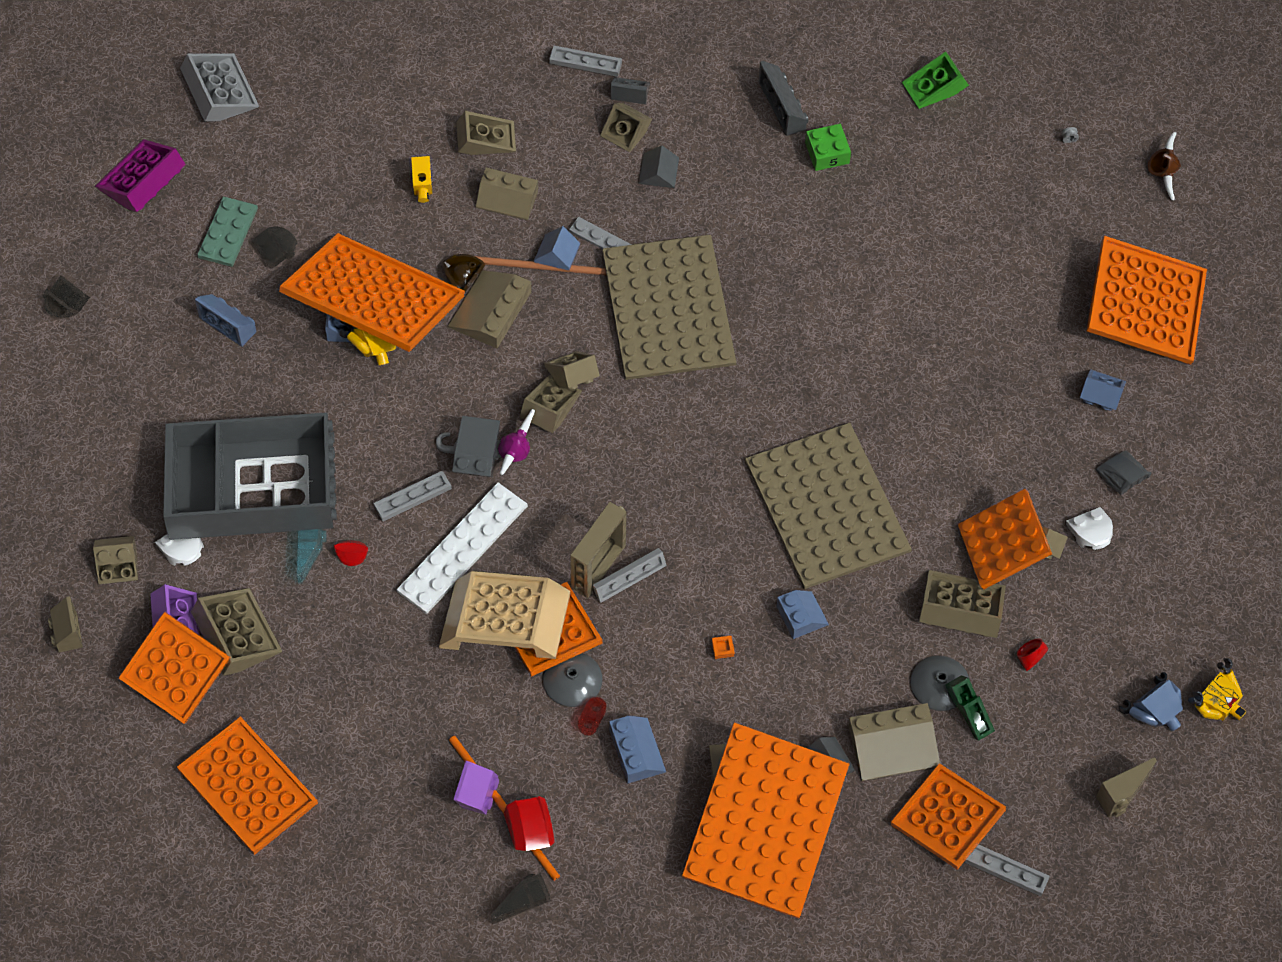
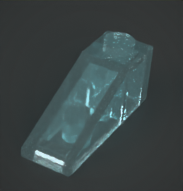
(309, 547)

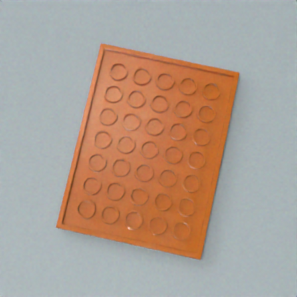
(372, 292)
(765, 820)

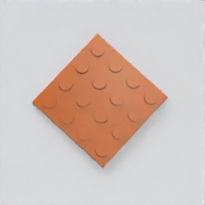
(1004, 539)
(576, 637)
(174, 667)
(948, 816)

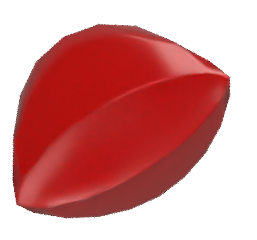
(351, 552)
(1031, 653)

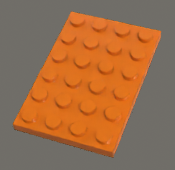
(247, 785)

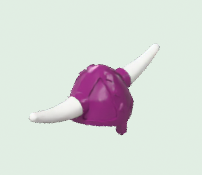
(515, 446)

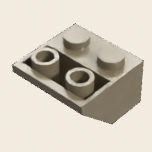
(116, 559)

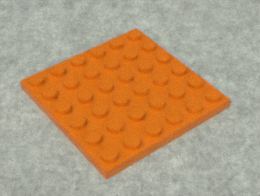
(1147, 300)

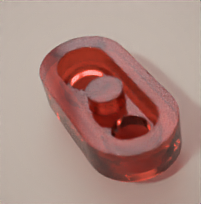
(591, 716)

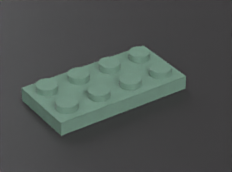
(227, 231)

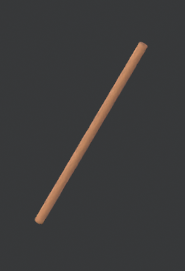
(532, 265)

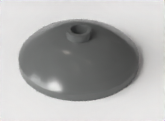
(927, 685)
(577, 689)

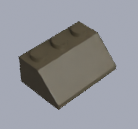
(507, 193)

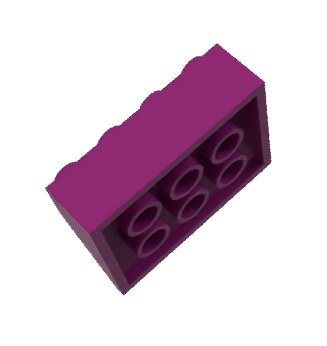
(141, 174)

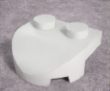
(1092, 529)
(180, 550)

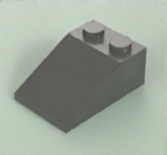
(476, 446)

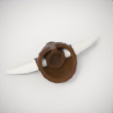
(1165, 164)

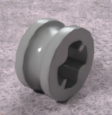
(1070, 135)

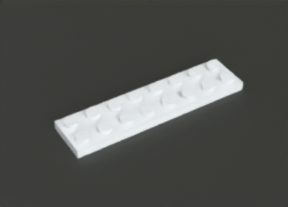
(462, 548)

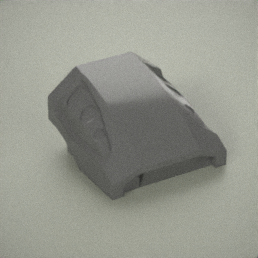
(1123, 472)

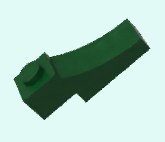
(970, 707)

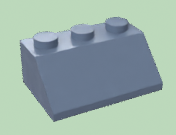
(225, 318)
(636, 748)

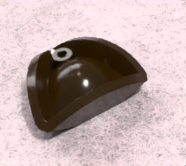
(462, 269)

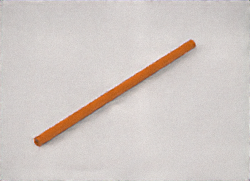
(502, 805)

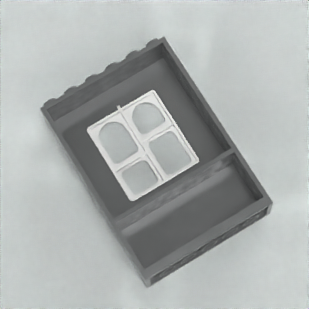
(205, 467)

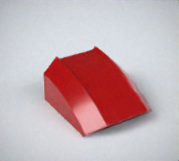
(529, 824)

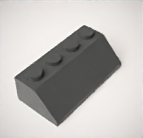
(782, 98)

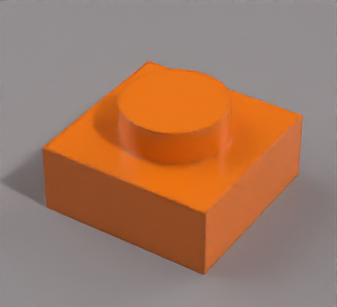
(723, 647)

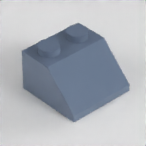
(1102, 390)
(800, 612)

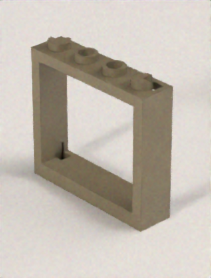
(598, 549)

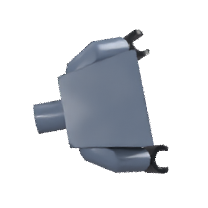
(1158, 705)

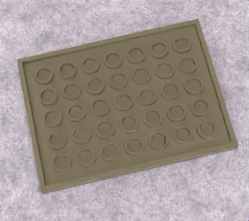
(668, 307)
(827, 505)

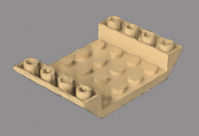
(506, 612)

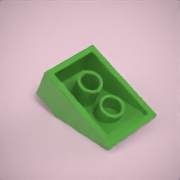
(935, 81)

